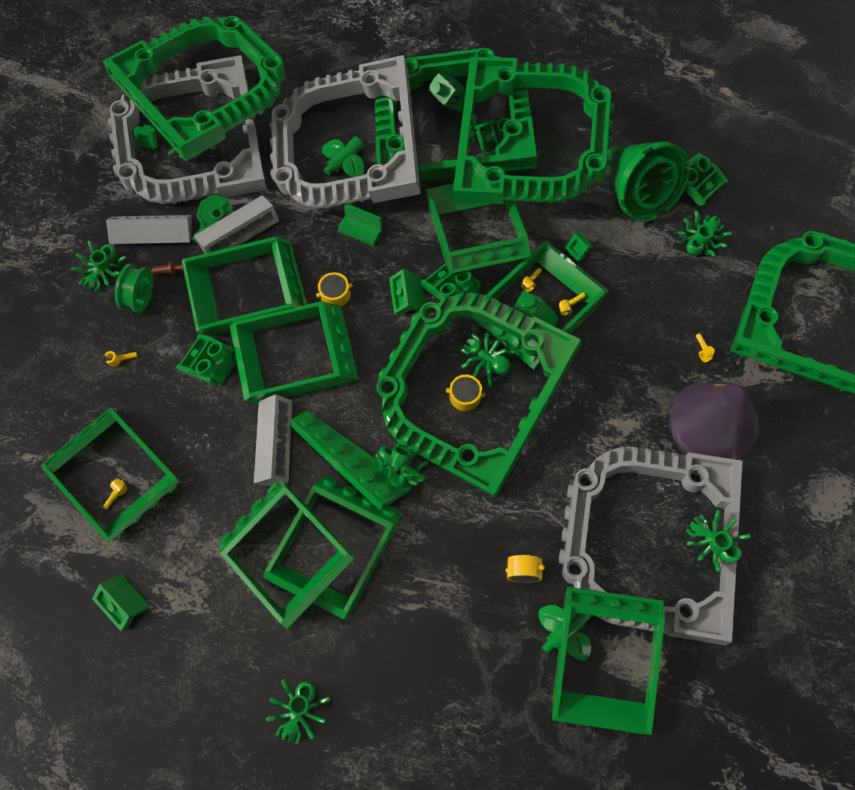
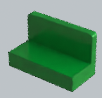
(361, 225)
(406, 292)
(119, 601)

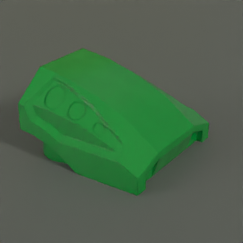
(490, 135)
(703, 179)
(445, 285)
(208, 360)

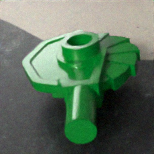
(211, 211)

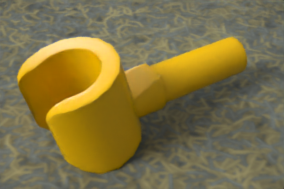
(528, 284)
(565, 305)
(707, 352)
(118, 358)
(119, 489)

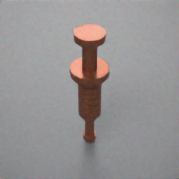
(170, 268)

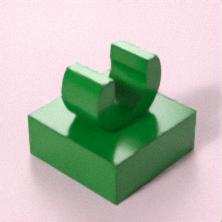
(145, 137)
(579, 246)

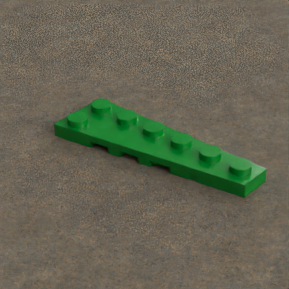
(351, 461)

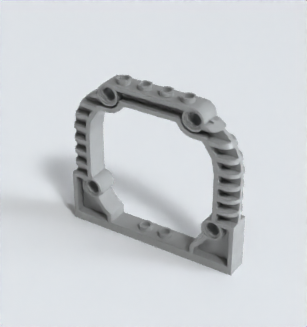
(228, 179)
(381, 183)
(719, 480)

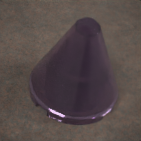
(714, 420)

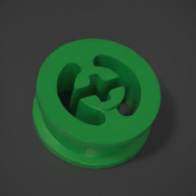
(134, 288)

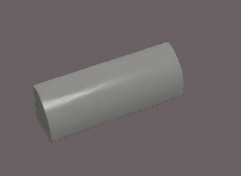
(238, 226)
(149, 229)
(273, 441)

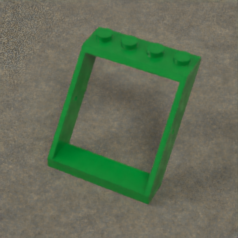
(442, 201)
(566, 272)
(201, 291)
(336, 339)
(355, 501)
(132, 513)
(315, 586)
(605, 711)

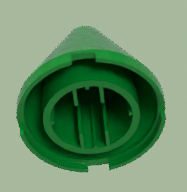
(648, 177)

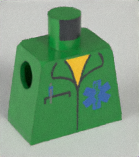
(446, 87)

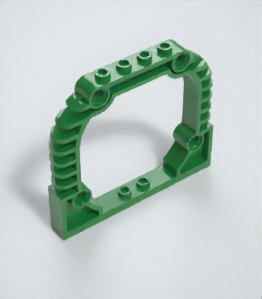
(493, 75)
(206, 128)
(512, 154)
(758, 338)
(488, 468)

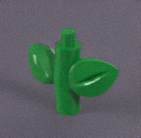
(344, 157)
(578, 641)

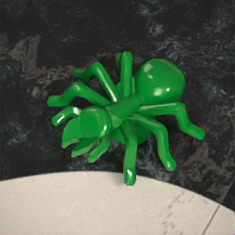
(703, 235)
(101, 262)
(491, 360)
(400, 459)
(719, 542)
(299, 706)

